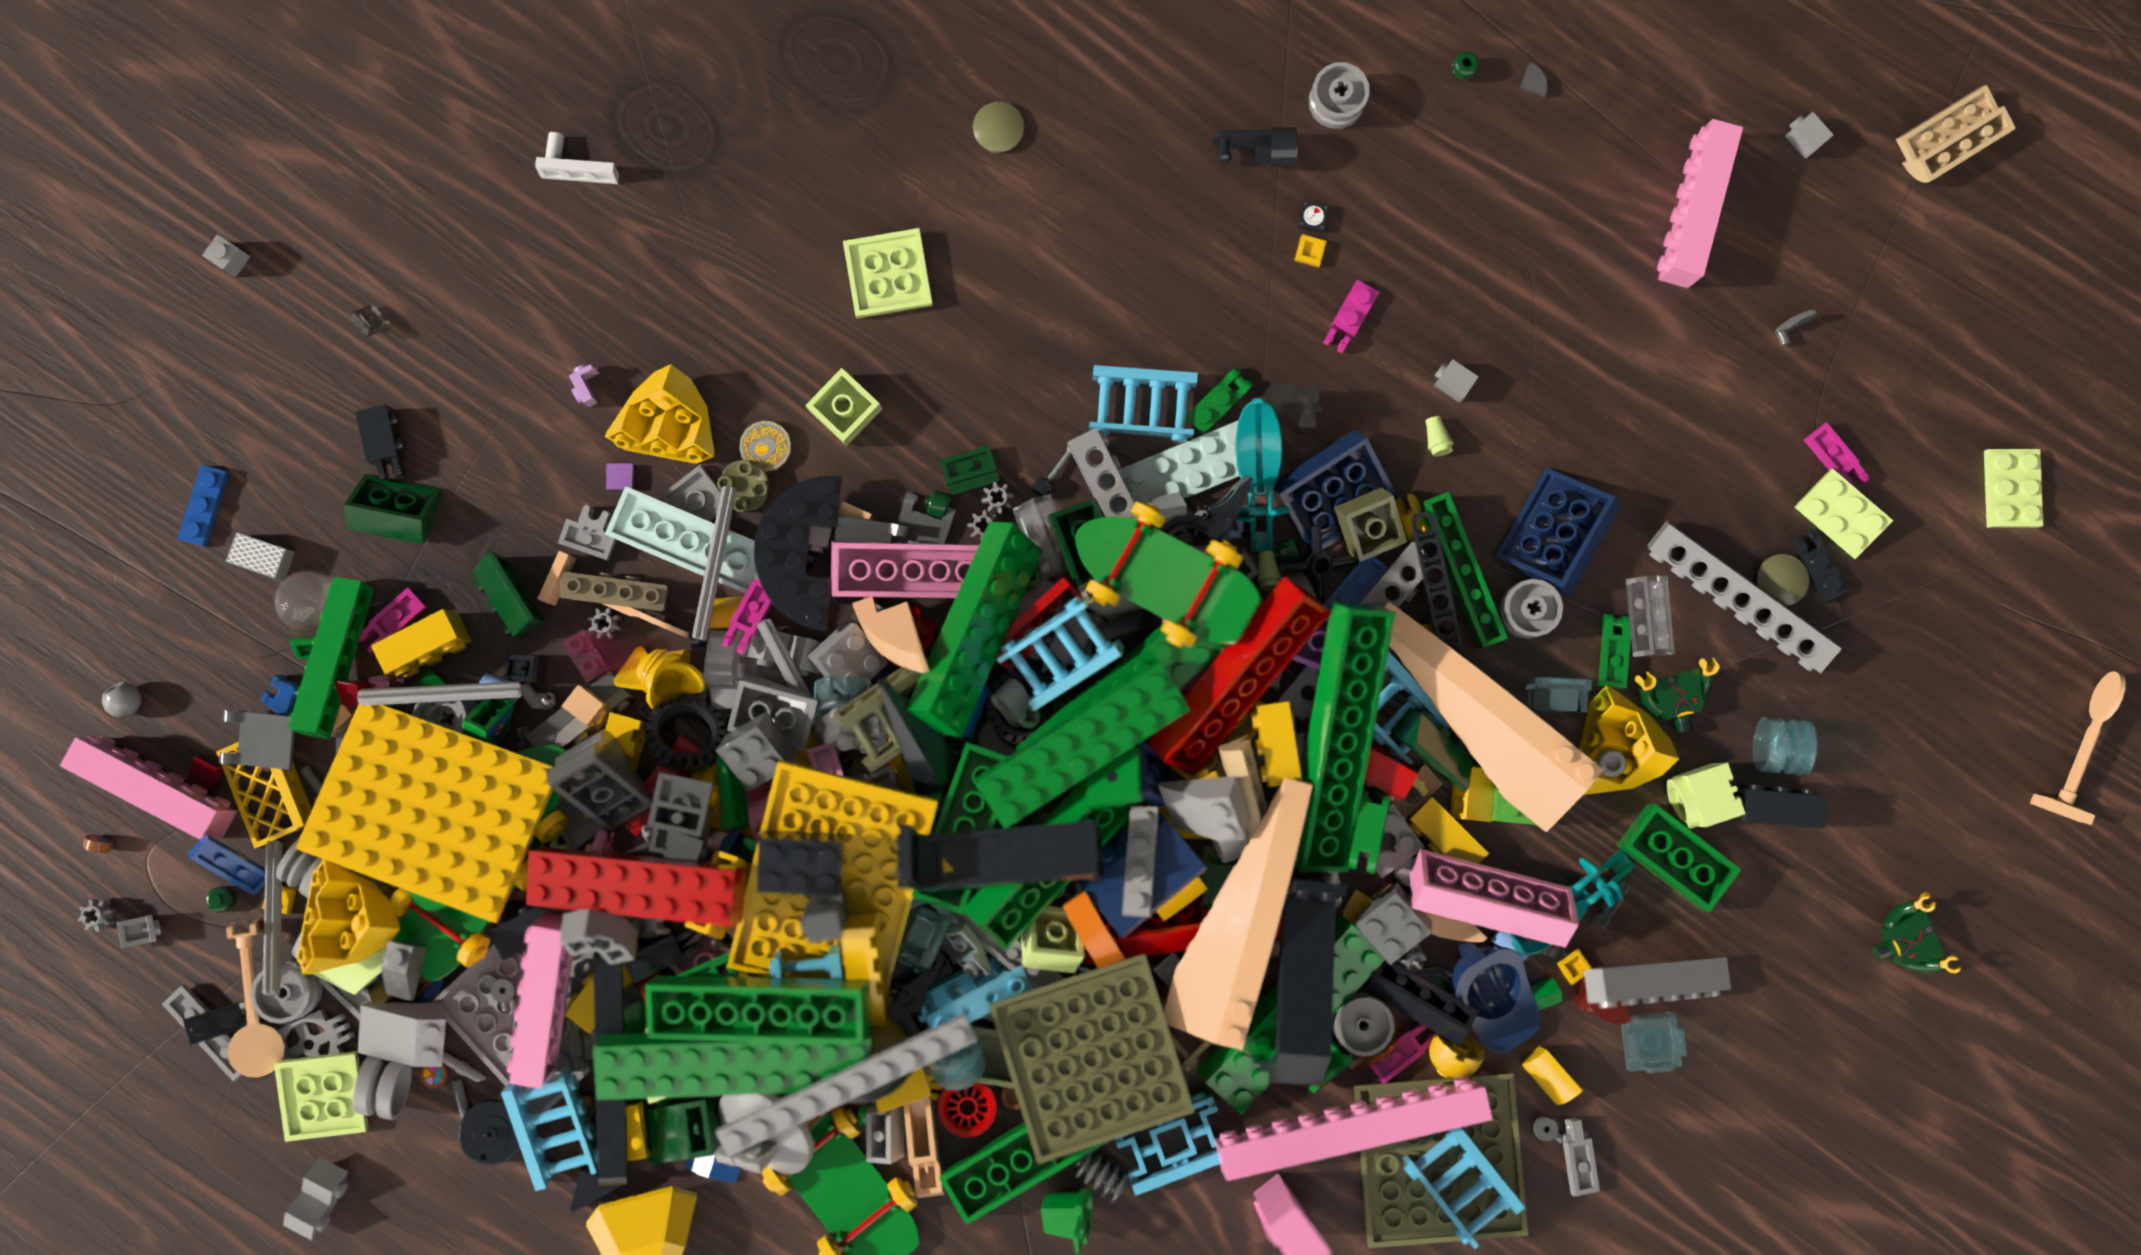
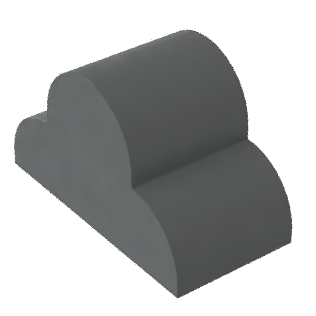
(600, 781)

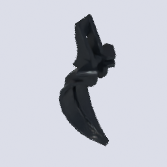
(1219, 517)
(903, 1007)

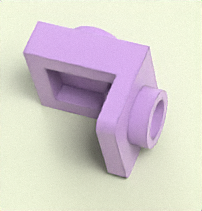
(582, 390)

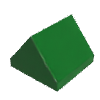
(302, 646)
(1546, 993)

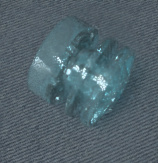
(1784, 746)
(960, 1067)

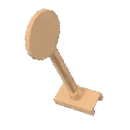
(552, 585)
(2103, 705)
(257, 1045)

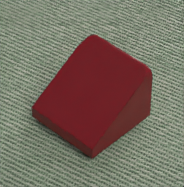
(348, 691)
(205, 773)

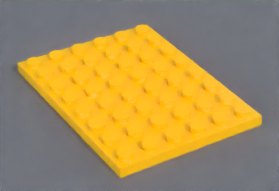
(428, 810)
(870, 819)

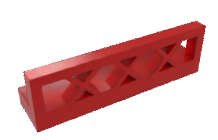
(1035, 613)

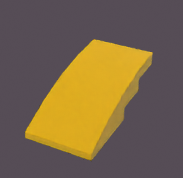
(916, 1086)

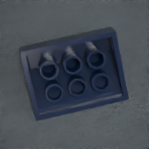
(1326, 481)
(1558, 530)
(1174, 870)

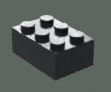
(1781, 806)
(800, 863)

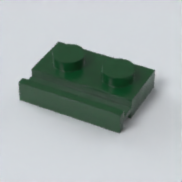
(969, 470)

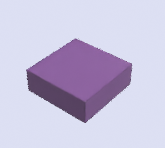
(619, 476)

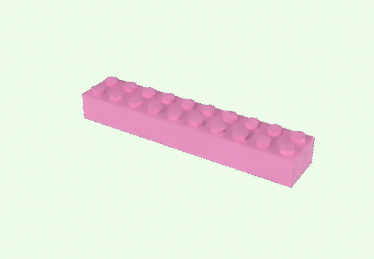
(1352, 1128)

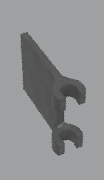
(922, 526)
(865, 530)
(262, 740)

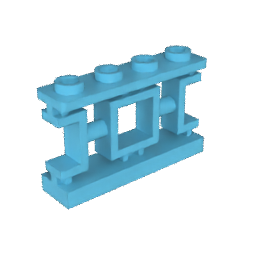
(1181, 1165)

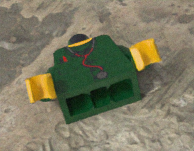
(1678, 693)
(1912, 940)

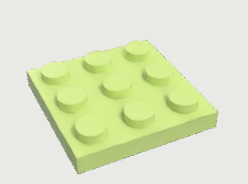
(887, 273)
(319, 1096)

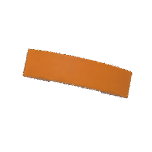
(1092, 930)

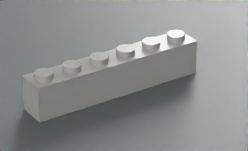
(1657, 980)

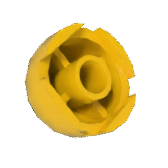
(1455, 1060)

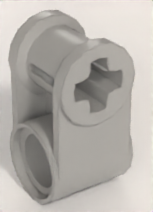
(1014, 706)

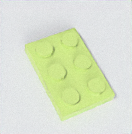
(2013, 488)
(1843, 513)

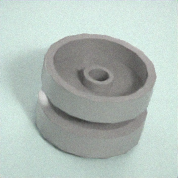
(1338, 95)
(1545, 606)
(297, 995)
(1375, 1026)
(382, 1088)

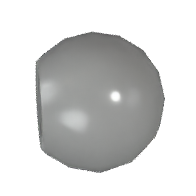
(122, 700)

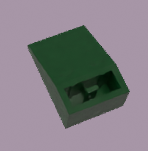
(683, 1130)

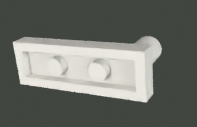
(576, 170)

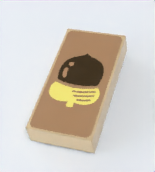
(1422, 788)

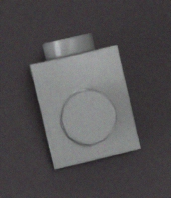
(138, 931)

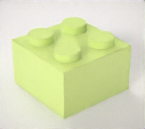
(844, 407)
(1052, 943)

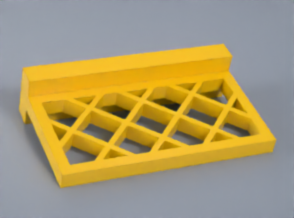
(292, 798)

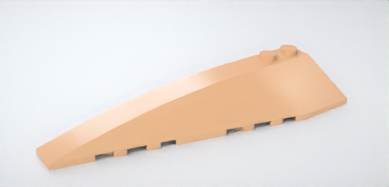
(1515, 747)
(1226, 961)

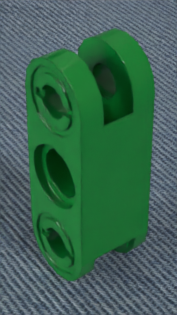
(1369, 831)

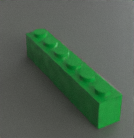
(1465, 573)
(331, 657)

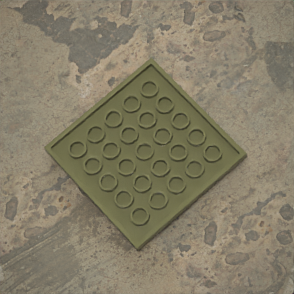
(1091, 1058)
(1403, 1209)

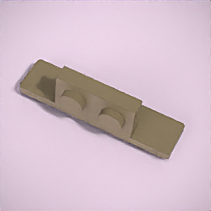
(613, 591)

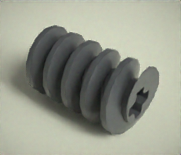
(1101, 1175)

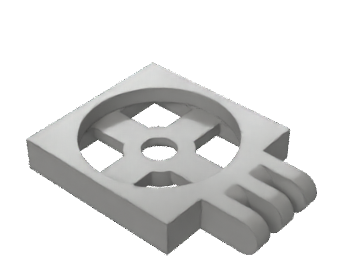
(332, 1033)

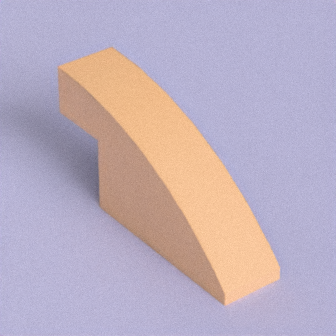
(892, 633)
(1448, 927)
(923, 1147)

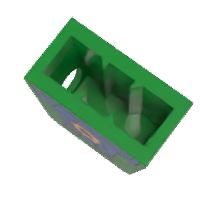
(486, 728)

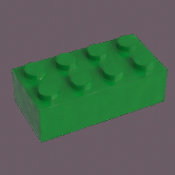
(1678, 857)

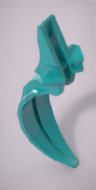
(1259, 456)
(1607, 890)

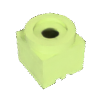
(1704, 796)

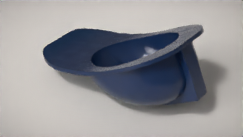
(1497, 987)

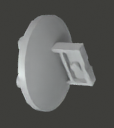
(784, 1152)

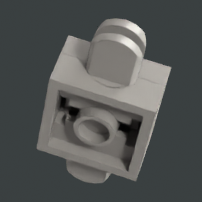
(1397, 848)

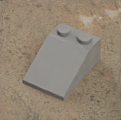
(784, 705)
(1207, 807)
(403, 1032)

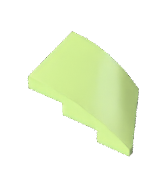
(357, 975)

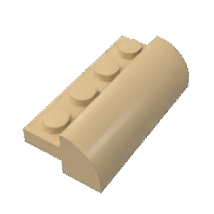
(1954, 135)
(1240, 762)

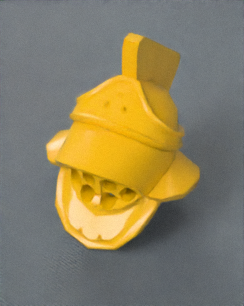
(660, 675)

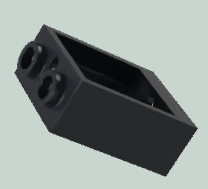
(1136, 622)

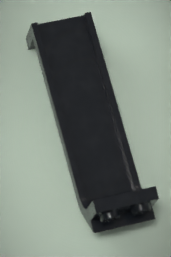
(1000, 856)
(1305, 984)

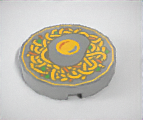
(766, 445)

